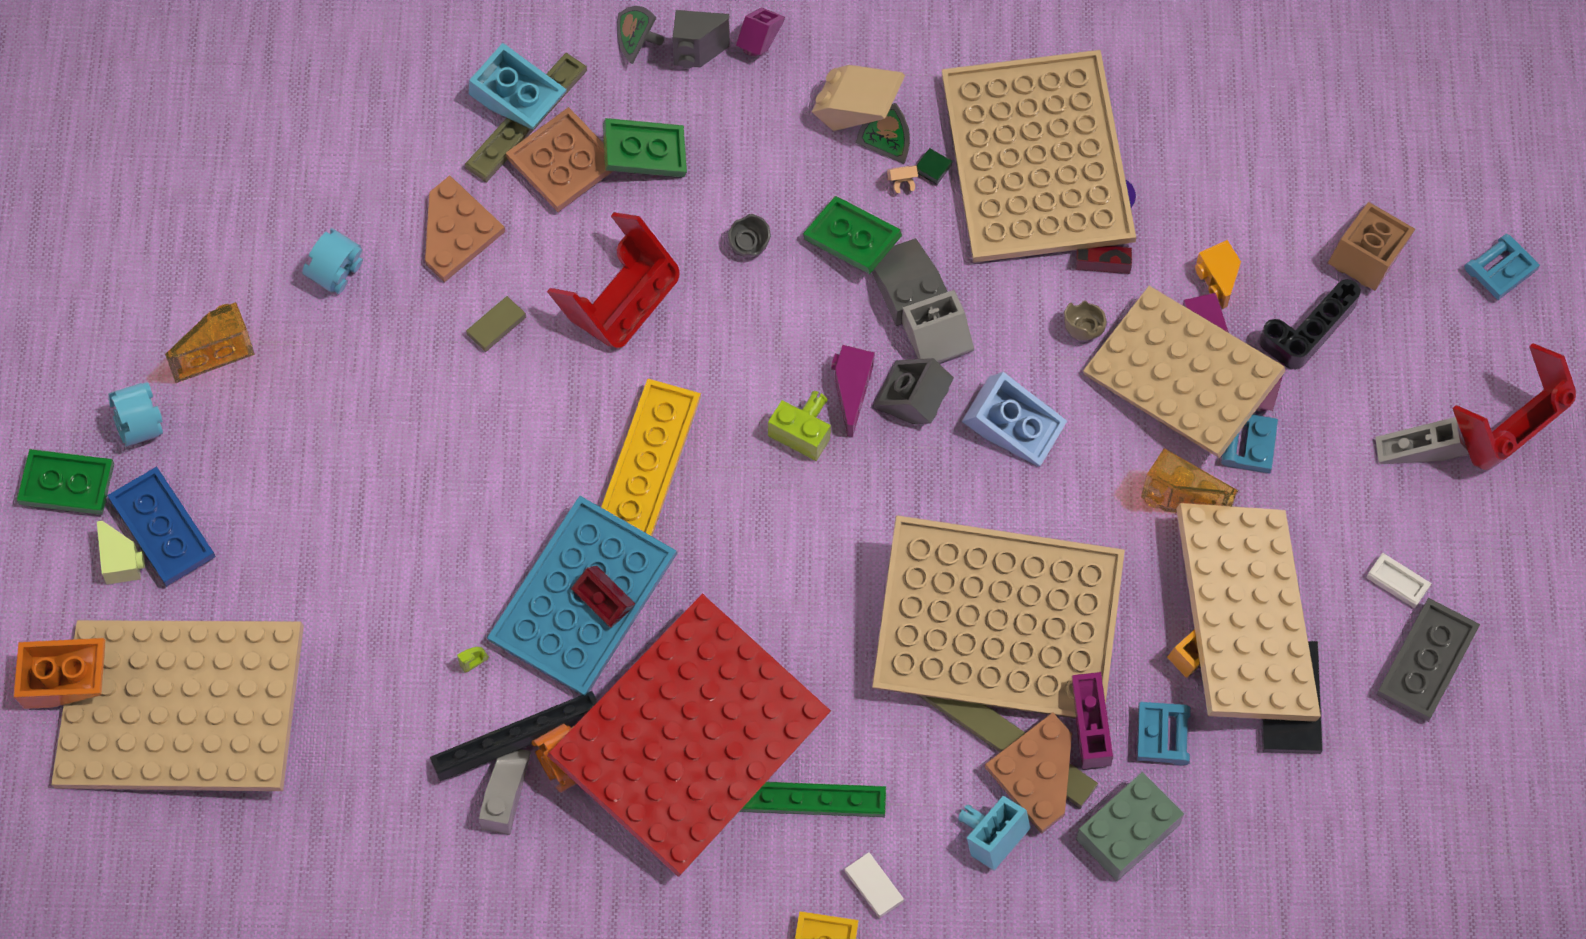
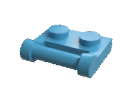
(1508, 272)
(1258, 447)
(1153, 733)

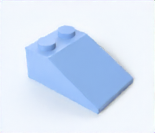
(1014, 419)

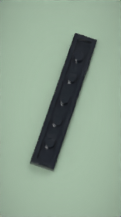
(510, 737)

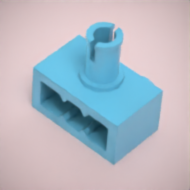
(996, 832)

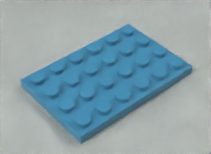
(552, 624)

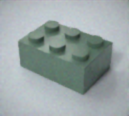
(1129, 826)

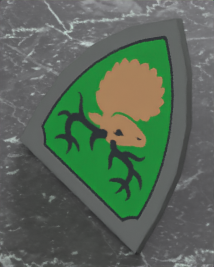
(634, 28)
(887, 135)

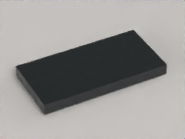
(1295, 735)

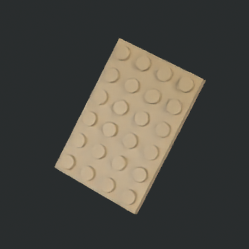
(1184, 371)

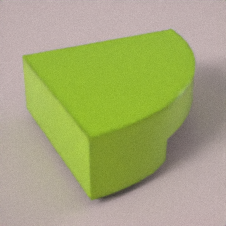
(472, 658)

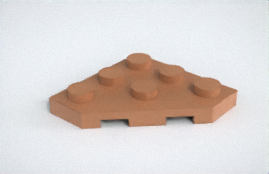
(456, 229)
(1037, 771)

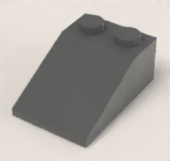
(907, 278)

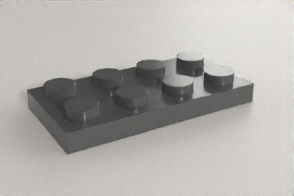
(1428, 659)

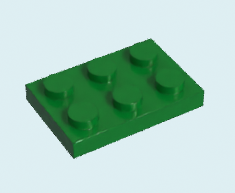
(644, 147)
(852, 234)
(65, 482)

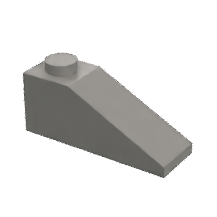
(1422, 443)
(504, 792)

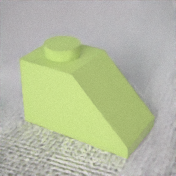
(118, 556)

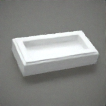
(1398, 580)
(874, 885)

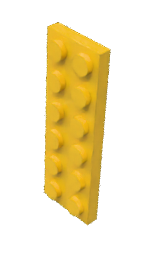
(651, 454)

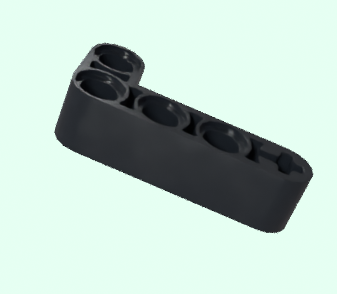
(1317, 322)

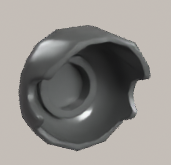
(749, 236)

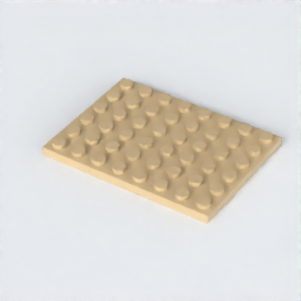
(1037, 156)
(995, 616)
(184, 707)

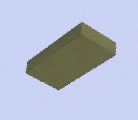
(496, 323)

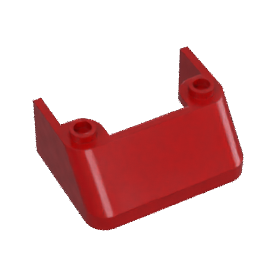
(634, 291)
(1491, 447)

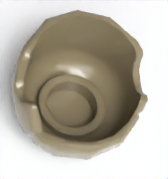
(1084, 321)

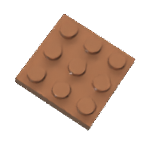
(561, 159)

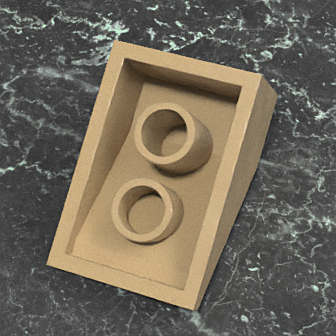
(856, 96)

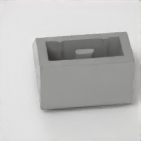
(938, 327)

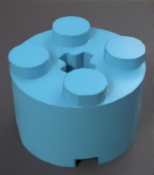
(333, 260)
(135, 414)

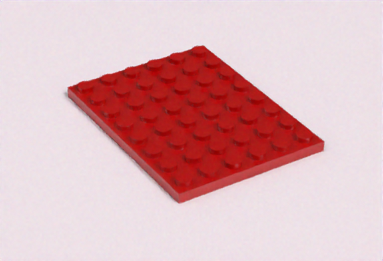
(689, 734)

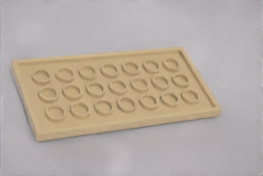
(1247, 613)

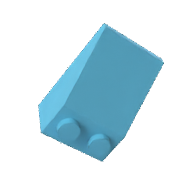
(515, 88)

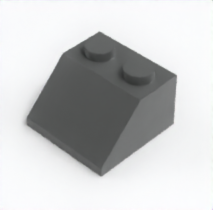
(699, 37)
(914, 390)

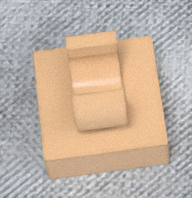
(902, 174)

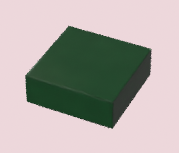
(933, 166)

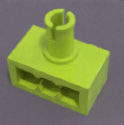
(800, 427)

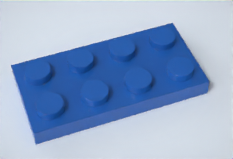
(161, 526)

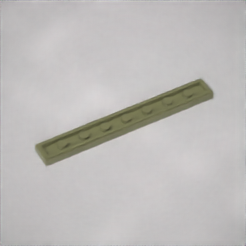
(1000, 734)

